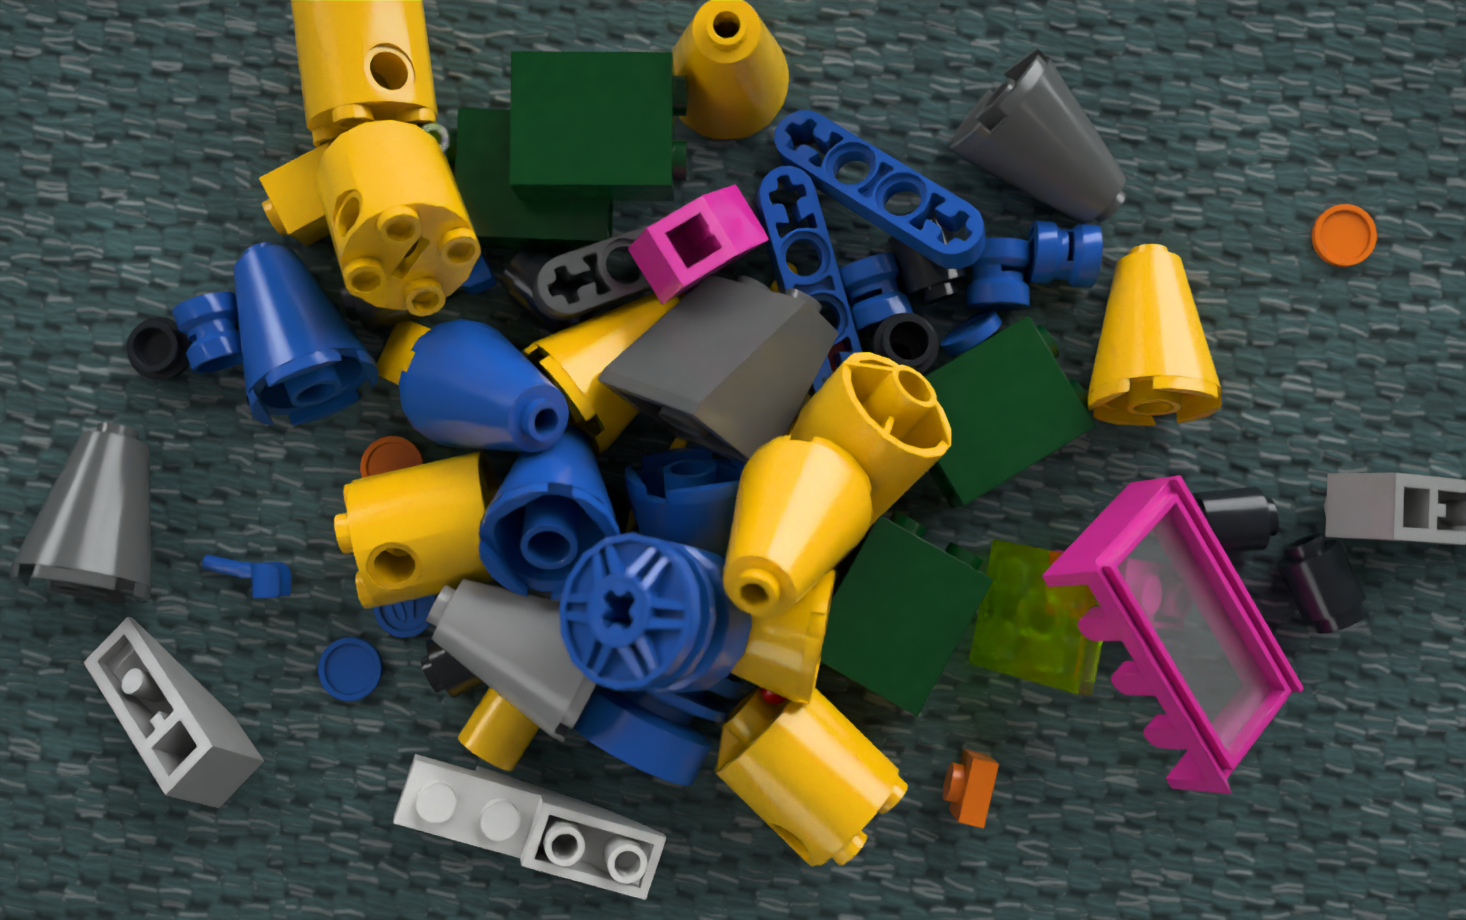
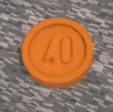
(1344, 235)
(388, 455)

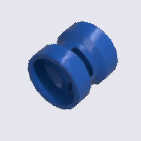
(1064, 254)
(1000, 276)
(864, 285)
(212, 328)

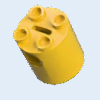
(362, 64)
(396, 217)
(883, 419)
(417, 528)
(807, 774)

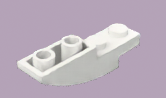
(532, 824)

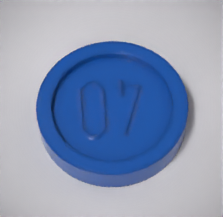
(971, 332)
(405, 618)
(350, 668)

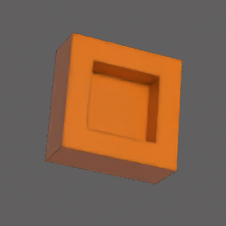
(970, 787)

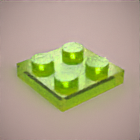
(1034, 627)

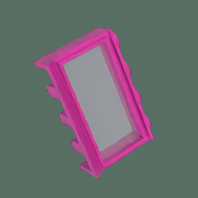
(1184, 623)

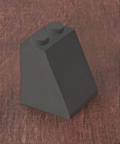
(725, 365)

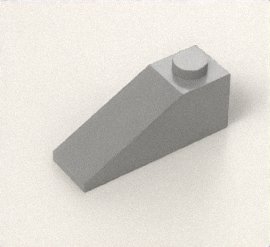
(1396, 508)
(172, 719)

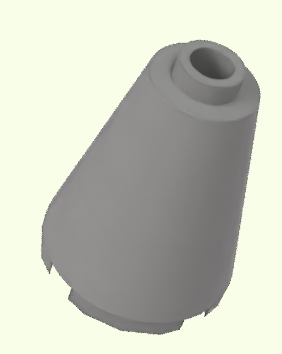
(513, 649)

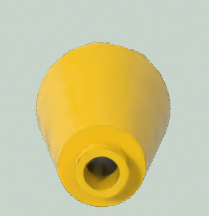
(731, 70)
(1152, 346)
(581, 352)
(793, 522)
(787, 649)

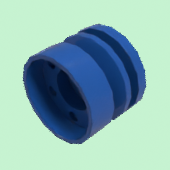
(651, 616)
(655, 727)

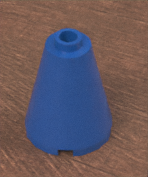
(294, 340)
(479, 391)
(685, 497)
(546, 516)

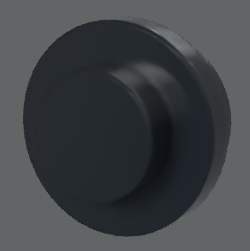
(158, 349)

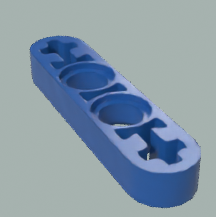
(884, 180)
(826, 282)

